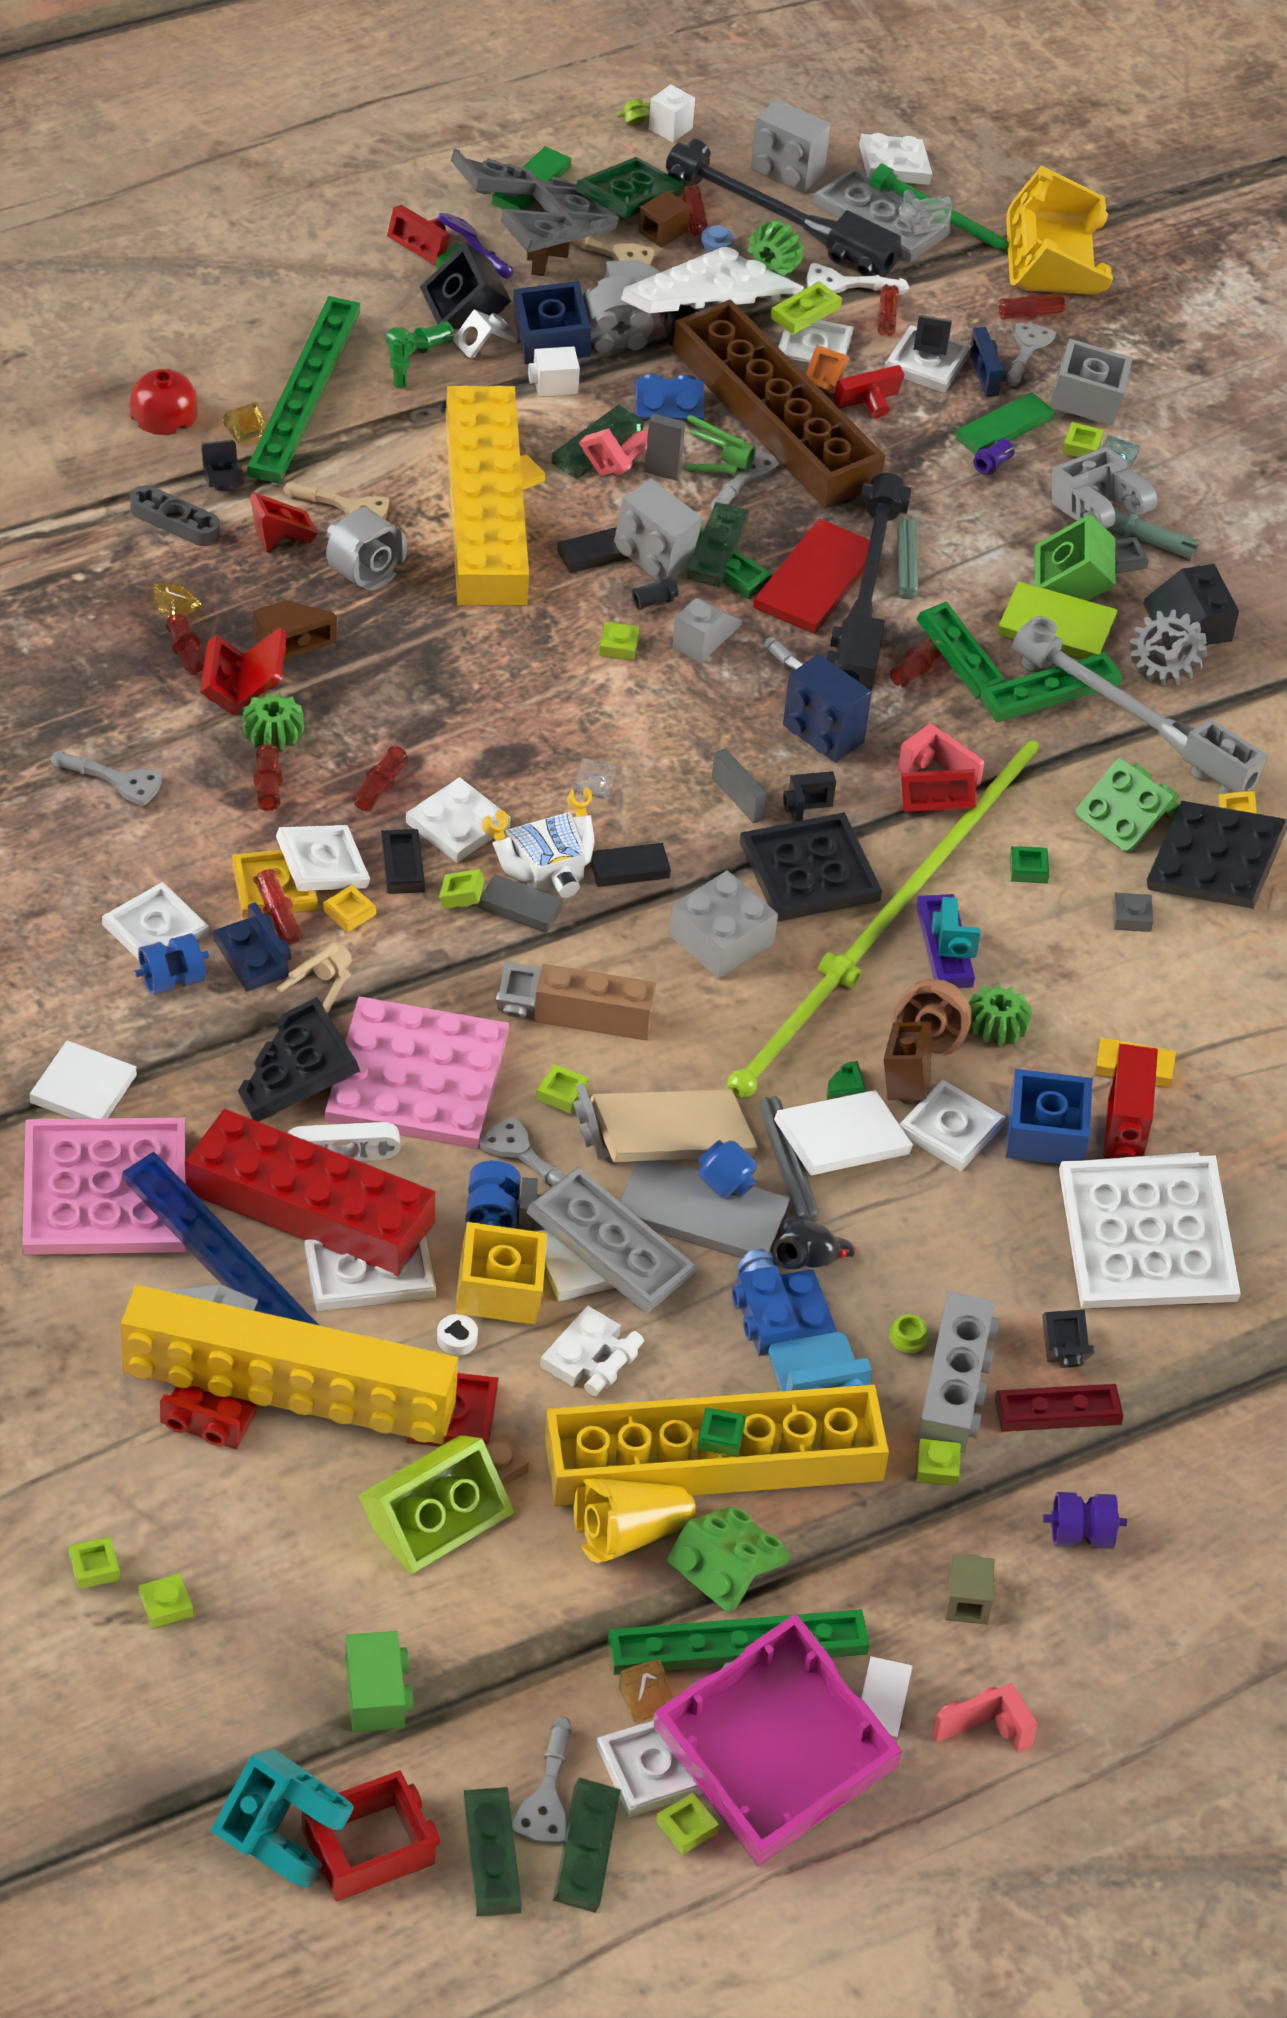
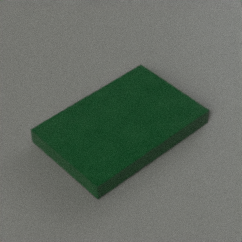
(628, 186)

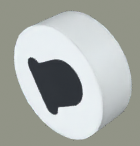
(457, 1334)

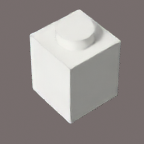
(671, 113)
(555, 371)

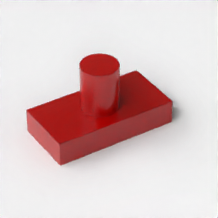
(417, 234)
(870, 389)
(939, 790)

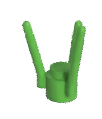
(735, 451)

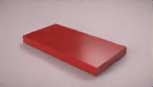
(814, 576)

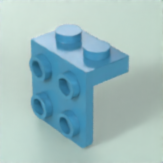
(818, 1363)

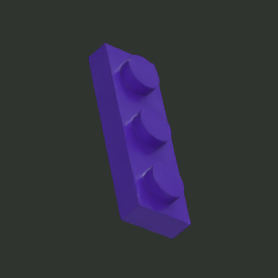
(951, 969)

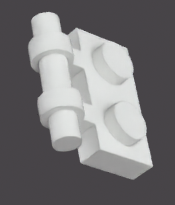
(583, 1344)

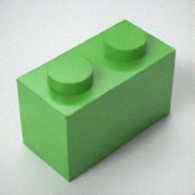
(376, 1681)

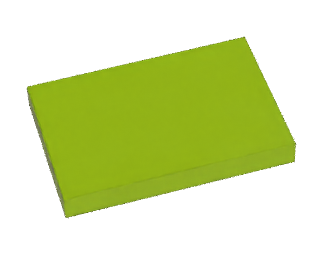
(1079, 623)

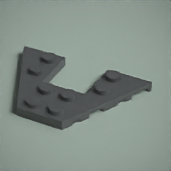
(568, 211)

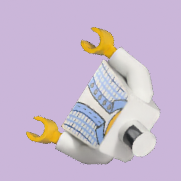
(546, 851)

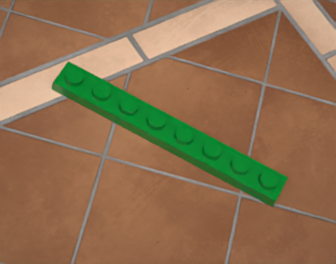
(303, 390)

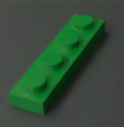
(1045, 689)

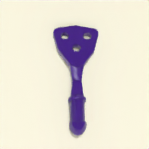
(465, 229)

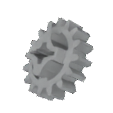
(1166, 632)

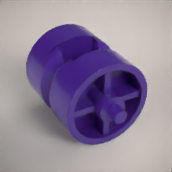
(1074, 1520)

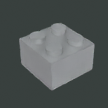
(790, 145)
(1090, 382)
(657, 530)
(723, 924)

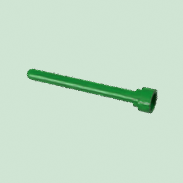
(885, 179)

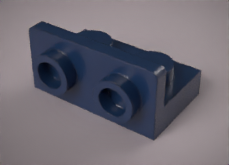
(254, 949)

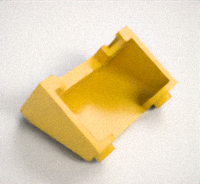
(1052, 236)

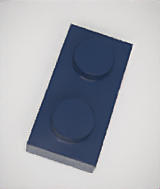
(986, 362)

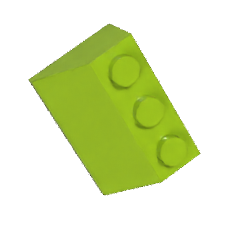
(437, 1502)

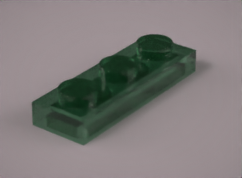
(572, 457)
(717, 544)
(586, 1845)
(492, 1852)

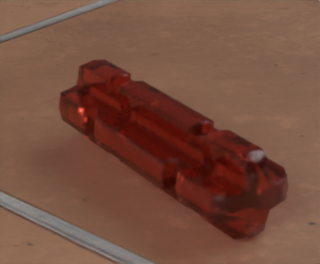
(697, 218)
(888, 309)

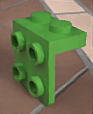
(1126, 804)
(725, 1553)

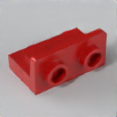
(207, 1415)

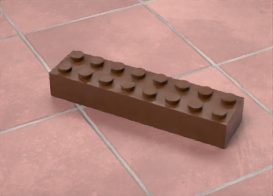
(777, 403)

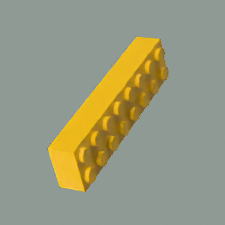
(486, 496)
(289, 1364)
(785, 1442)

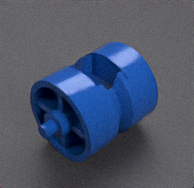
(166, 965)
(493, 1194)

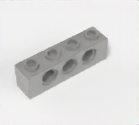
(957, 1369)

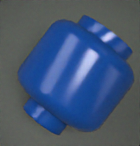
(727, 1169)

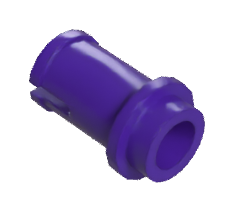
(988, 460)

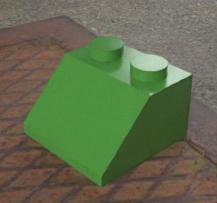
(1077, 560)

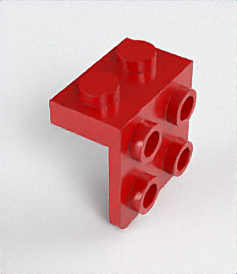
(236, 677)

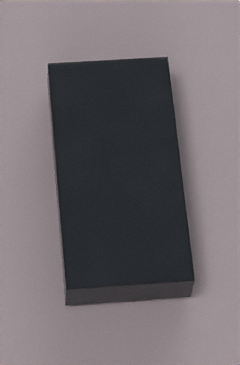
(590, 550)
(402, 861)
(630, 864)

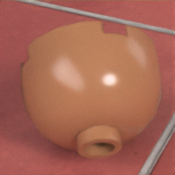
(942, 1006)

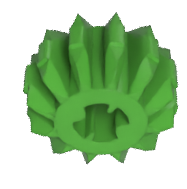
(776, 247)
(273, 721)
(999, 1015)

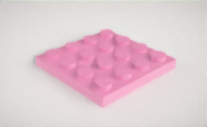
(420, 1071)
(77, 1186)

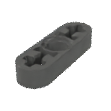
(195, 526)

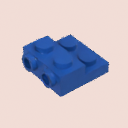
(781, 1306)

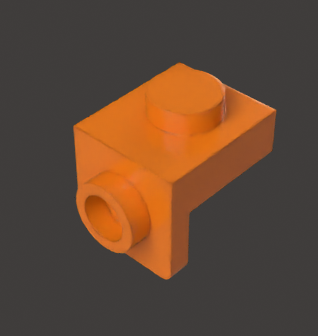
(826, 368)

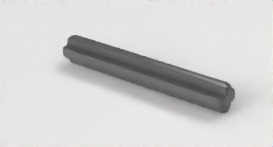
(789, 1163)

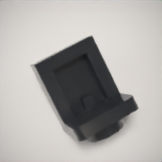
(221, 465)
(809, 792)
(1066, 1338)

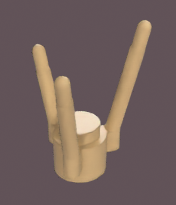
(327, 965)

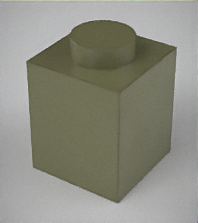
(970, 1589)

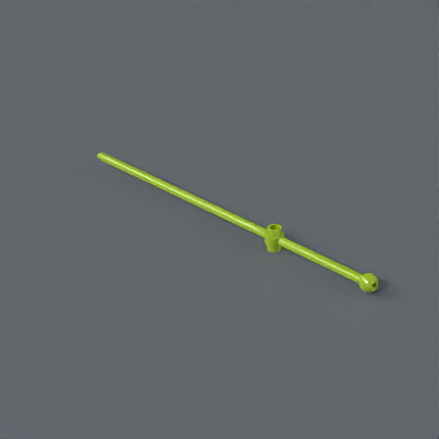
(841, 968)

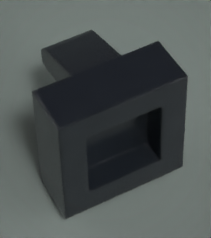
(932, 335)

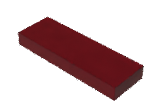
(1058, 1407)

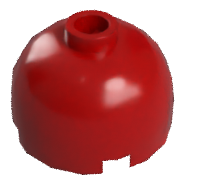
(163, 402)

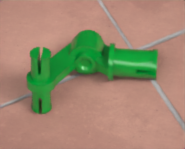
(404, 343)

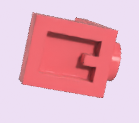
(608, 455)
(936, 745)
(1002, 1704)

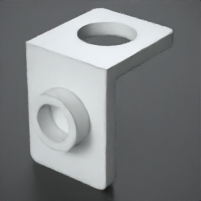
(485, 326)

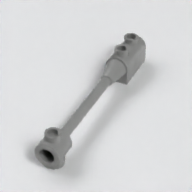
(1208, 748)

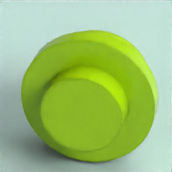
(909, 1333)

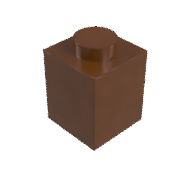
(664, 219)

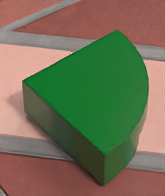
(846, 1081)

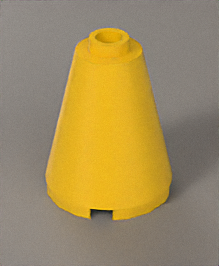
(628, 1515)

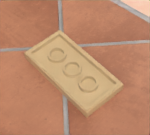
(669, 1124)

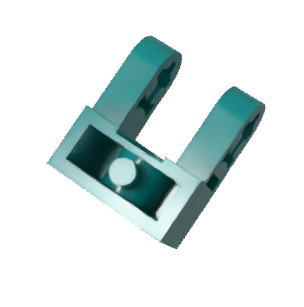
(260, 1804)

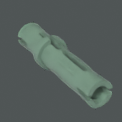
(1154, 535)

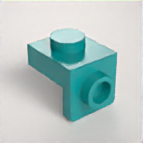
(954, 939)

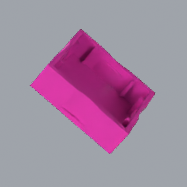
(777, 1739)

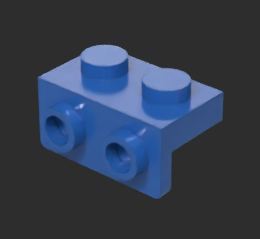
(669, 397)

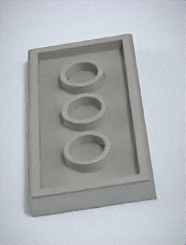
(853, 193)
(684, 1207)
(611, 1240)

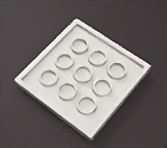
(1149, 1231)

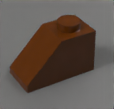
(305, 626)
(908, 1061)

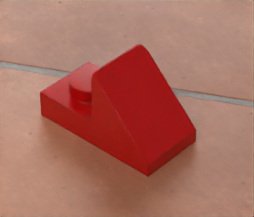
(277, 519)

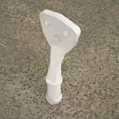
(840, 283)

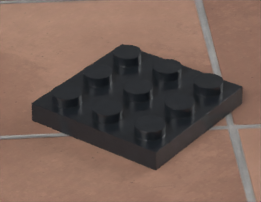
(1217, 854)
(810, 866)

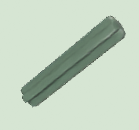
(907, 558)

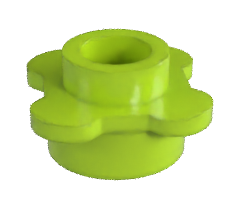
(635, 112)

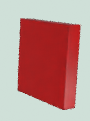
(472, 1409)

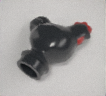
(808, 1245)

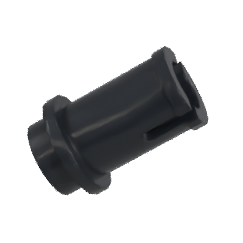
(662, 590)

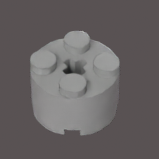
(614, 321)
(365, 548)

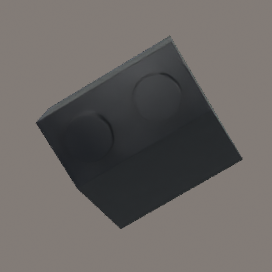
(464, 284)
(1202, 596)

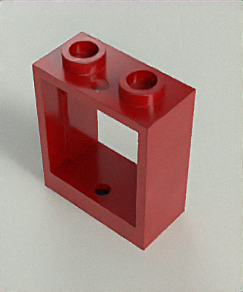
(1130, 1102)
(368, 1799)

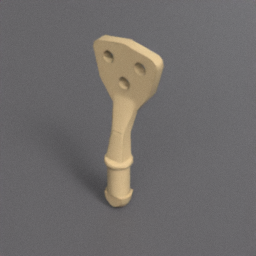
(619, 251)
(379, 505)

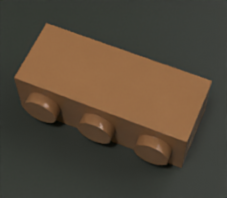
(594, 1001)

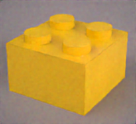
(501, 1273)

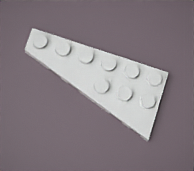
(709, 278)

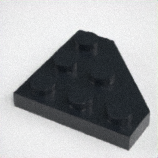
(298, 1062)

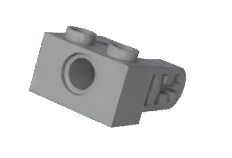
(1097, 480)

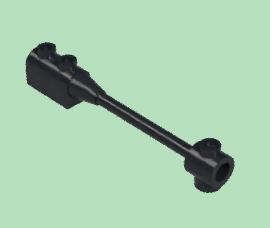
(849, 238)
(860, 635)

